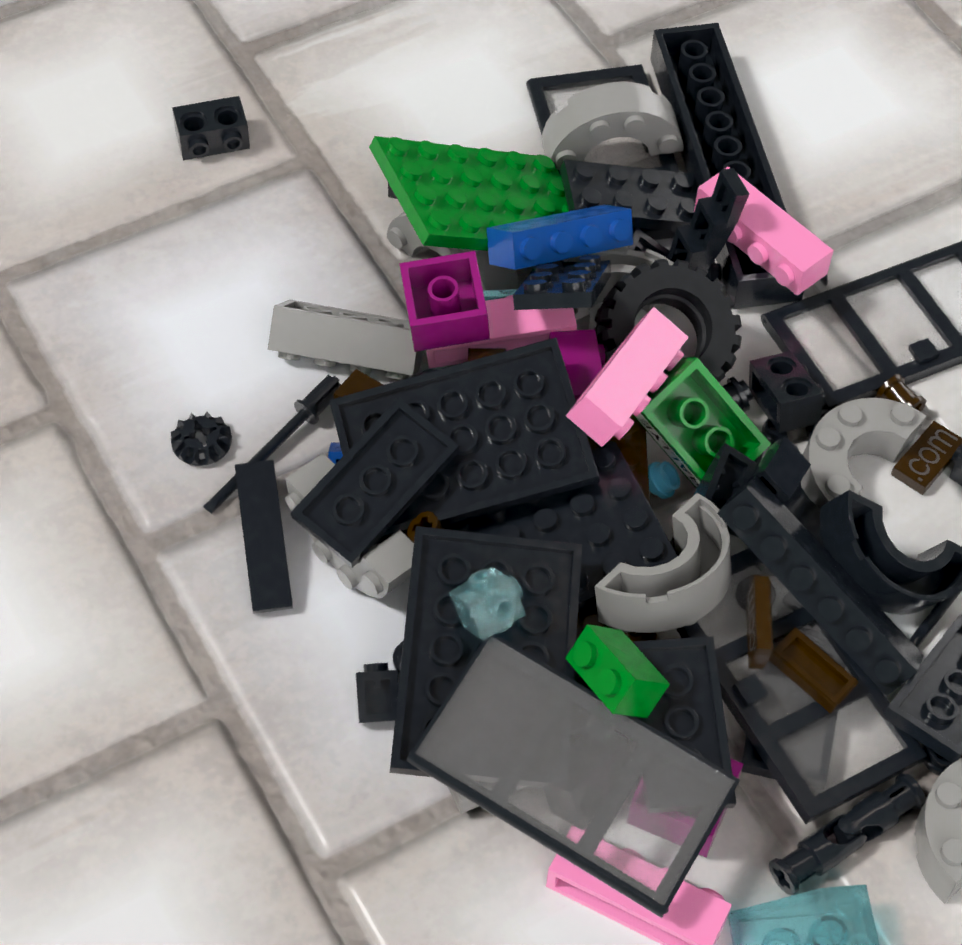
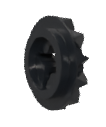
(191, 450)

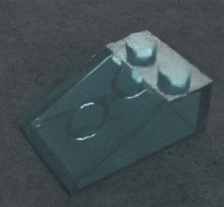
(809, 918)

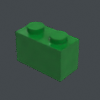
(617, 671)

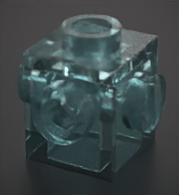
(488, 602)

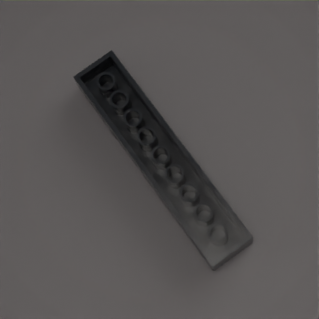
(718, 134)

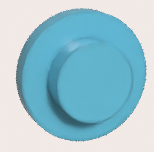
(663, 479)

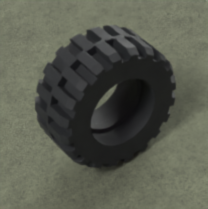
(684, 290)

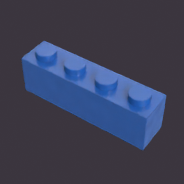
(559, 236)

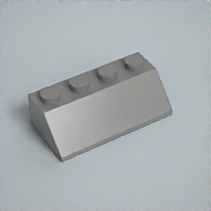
(343, 337)

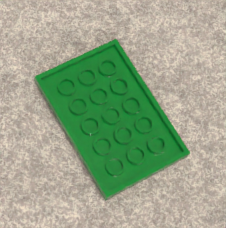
(461, 190)

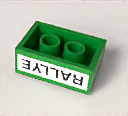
(695, 417)

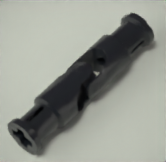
(862, 824)

